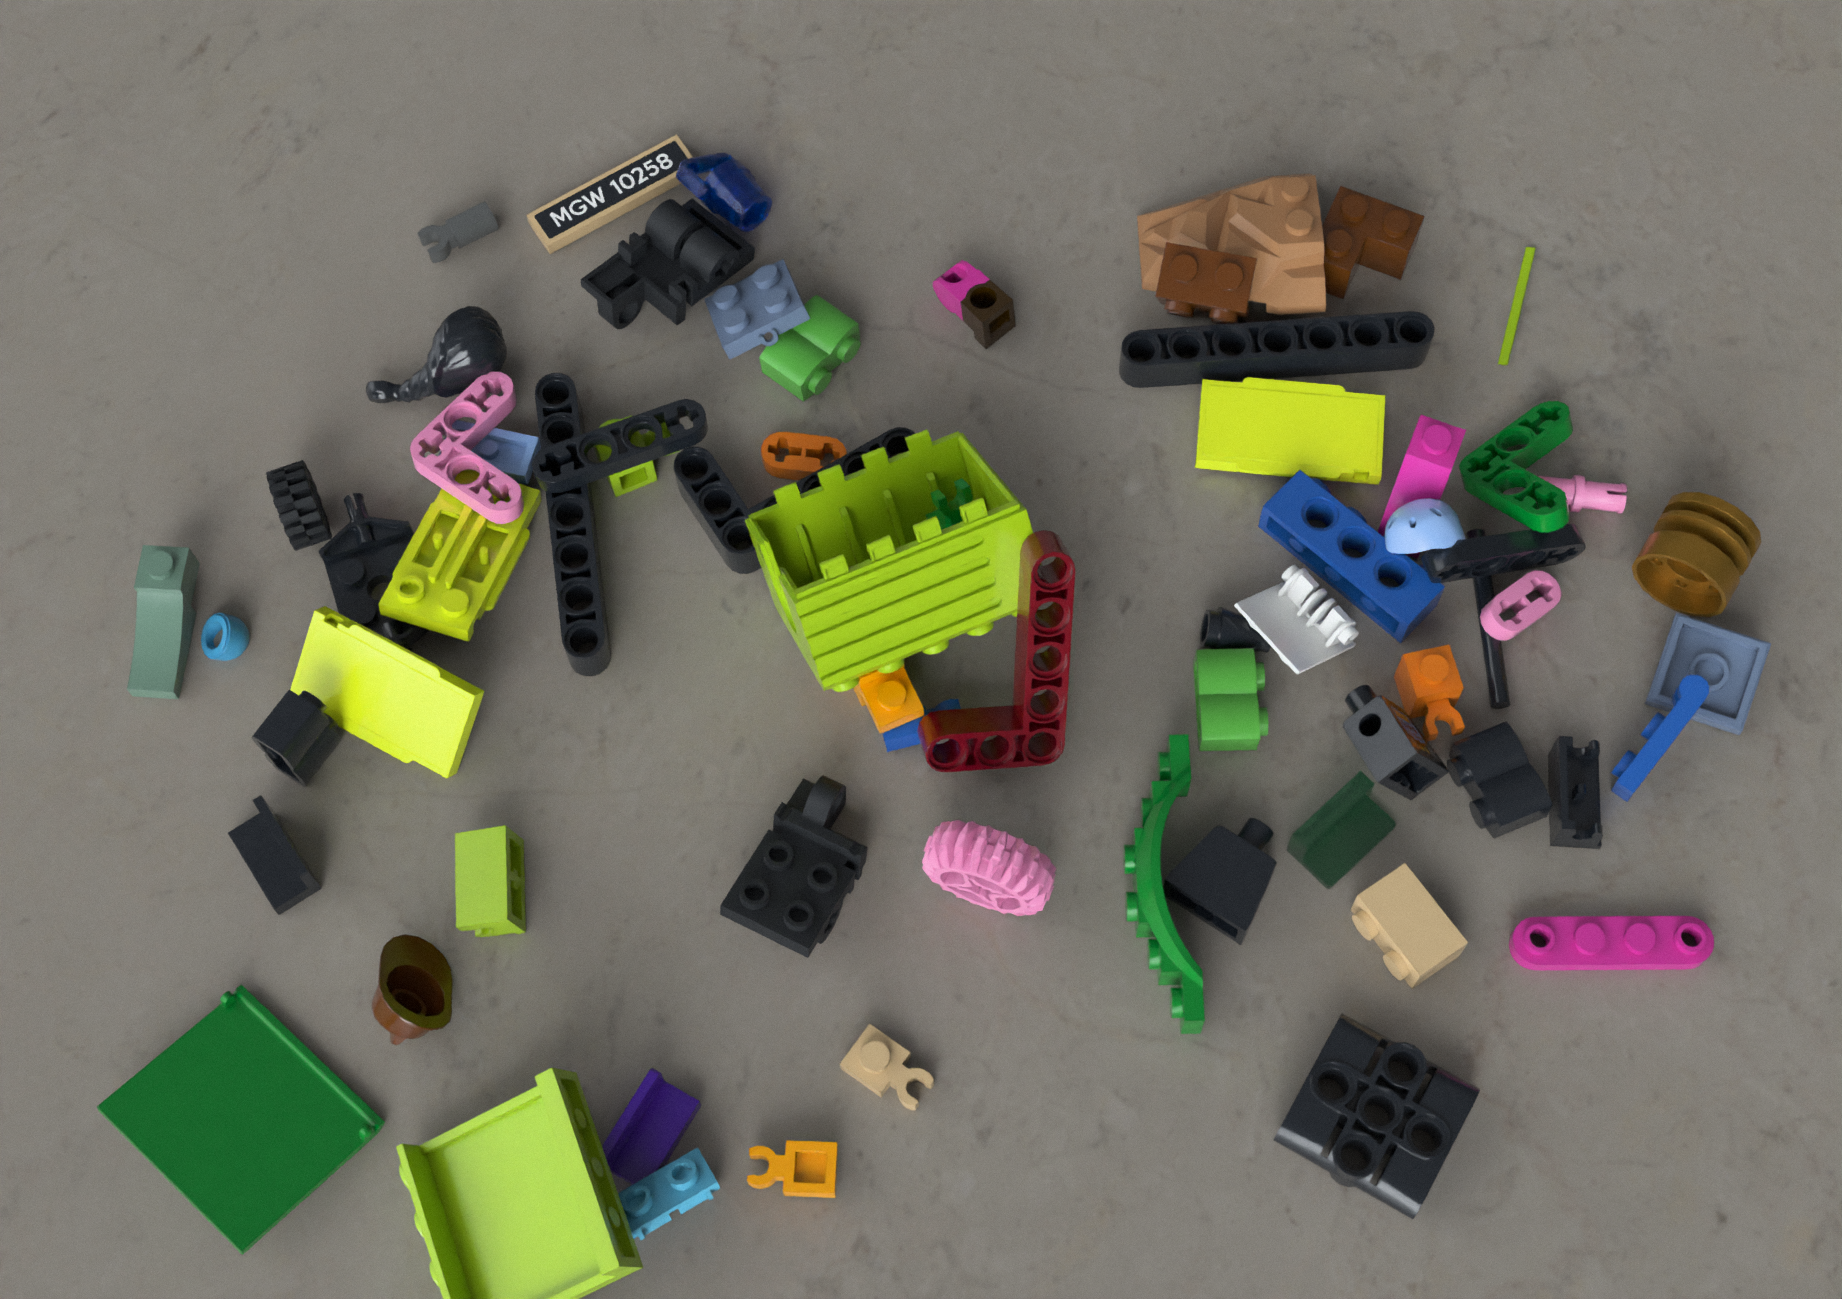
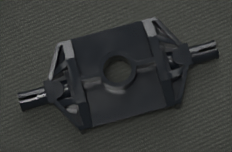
(362, 559)

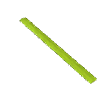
(1516, 306)

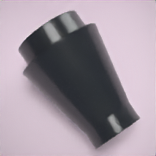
(1229, 631)

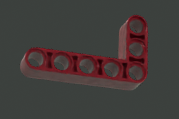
(1032, 672)

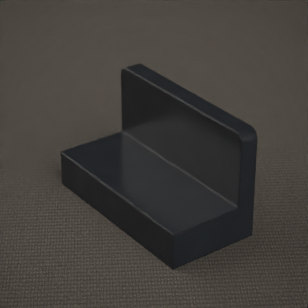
(274, 859)

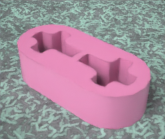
(1515, 598)

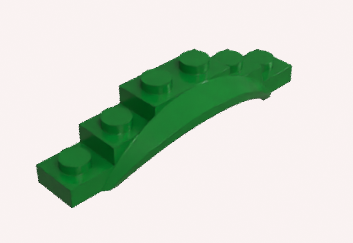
(1148, 903)

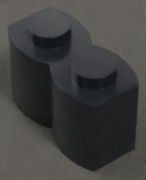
(298, 736)
(1499, 780)

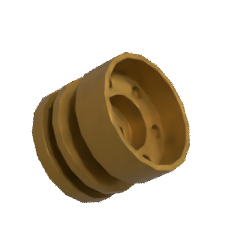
(1696, 554)

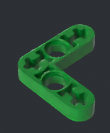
(1493, 470)

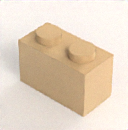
(1407, 926)

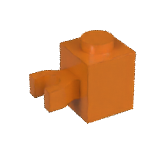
(1431, 688)

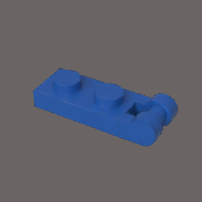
(1660, 735)

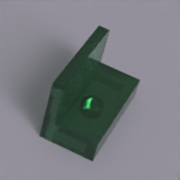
(1341, 832)

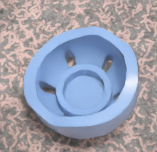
(1422, 527)

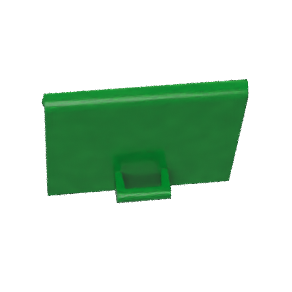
(241, 1118)

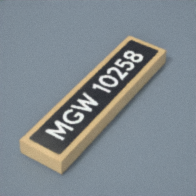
(609, 195)

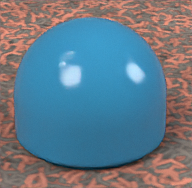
(234, 637)

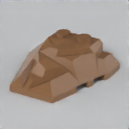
(1260, 219)

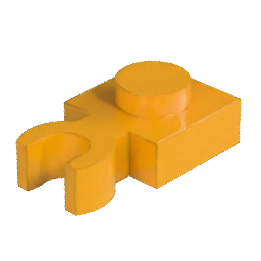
(805, 1169)

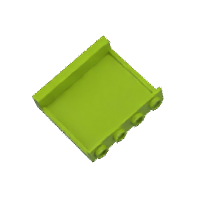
(521, 1200)

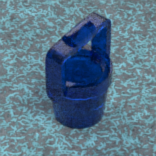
(727, 189)

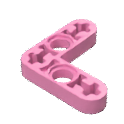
(457, 448)

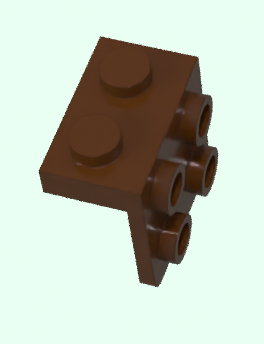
(1205, 282)

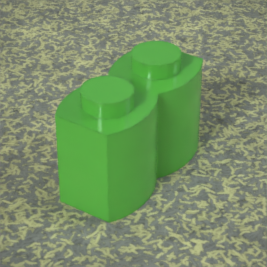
(809, 352)
(1228, 699)

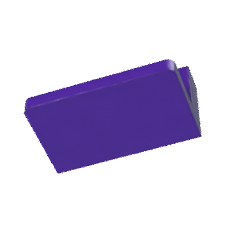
(649, 1128)

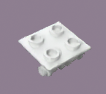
(1296, 623)

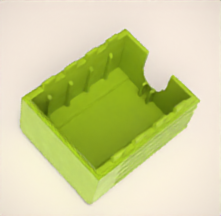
(873, 578)

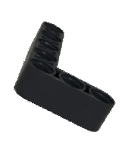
(716, 490)

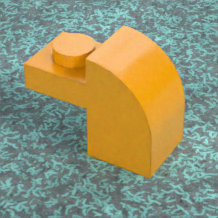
(889, 698)

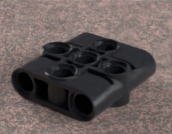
(1438, 1112)

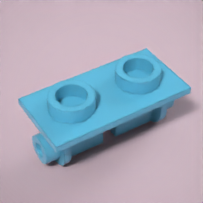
(672, 1187)

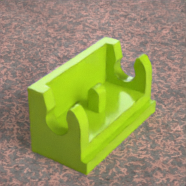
(490, 882)

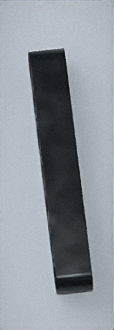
(1292, 336)
(574, 541)

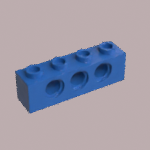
(1357, 579)

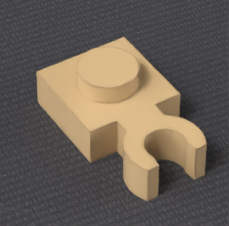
(881, 1063)

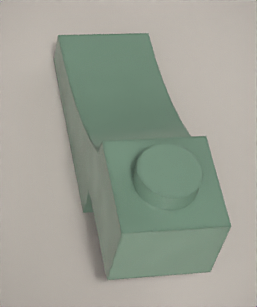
(163, 620)

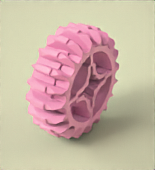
(989, 868)

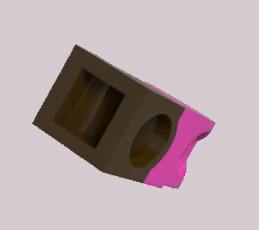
(976, 302)

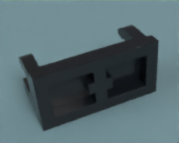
(1574, 795)

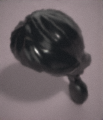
(461, 351)

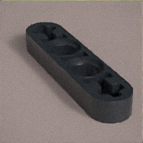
(617, 438)
(1503, 554)

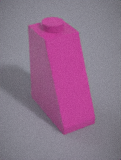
(1424, 466)

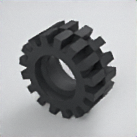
(299, 505)

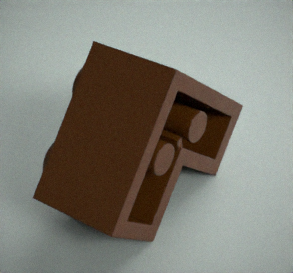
(1366, 234)

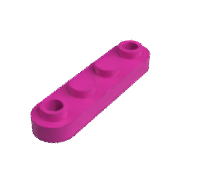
(1611, 943)

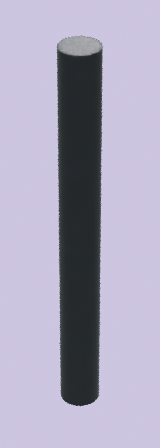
(1491, 647)

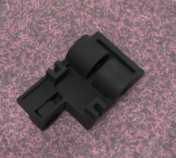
(672, 263)
(798, 871)

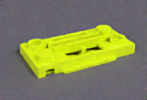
(1290, 428)
(456, 564)
(387, 693)

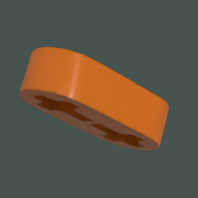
(803, 456)

